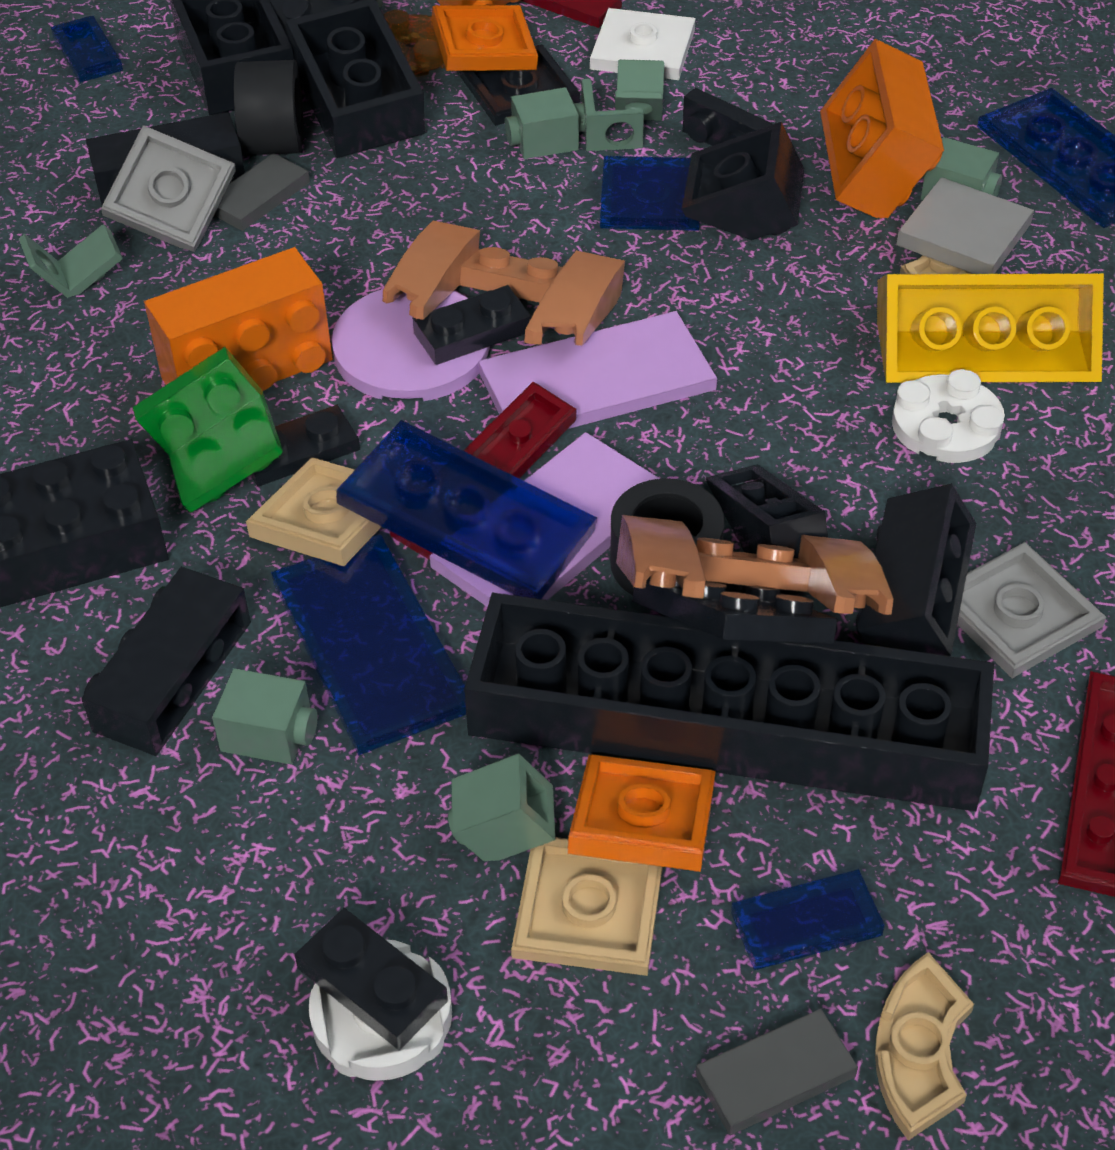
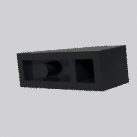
(766, 510)

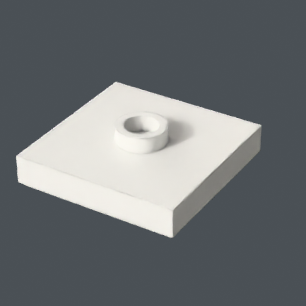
(643, 37)

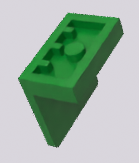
(211, 428)

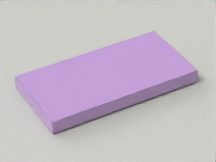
(610, 373)
(583, 475)

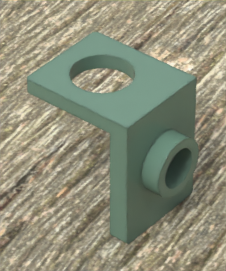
(640, 87)
(596, 123)
(79, 267)

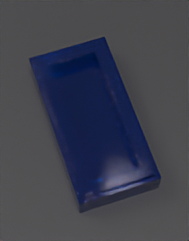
(86, 48)
(807, 919)

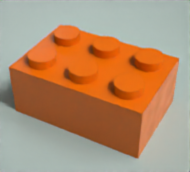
(881, 131)
(262, 312)

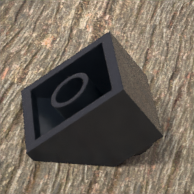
(746, 184)

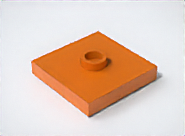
(484, 37)
(642, 813)

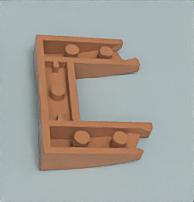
(568, 296)
(830, 569)

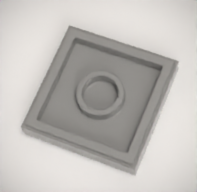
(168, 189)
(965, 227)
(1024, 610)

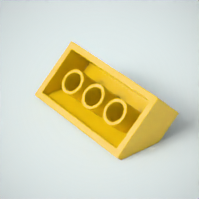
(992, 326)

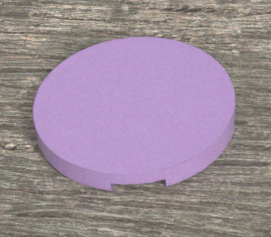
(383, 357)

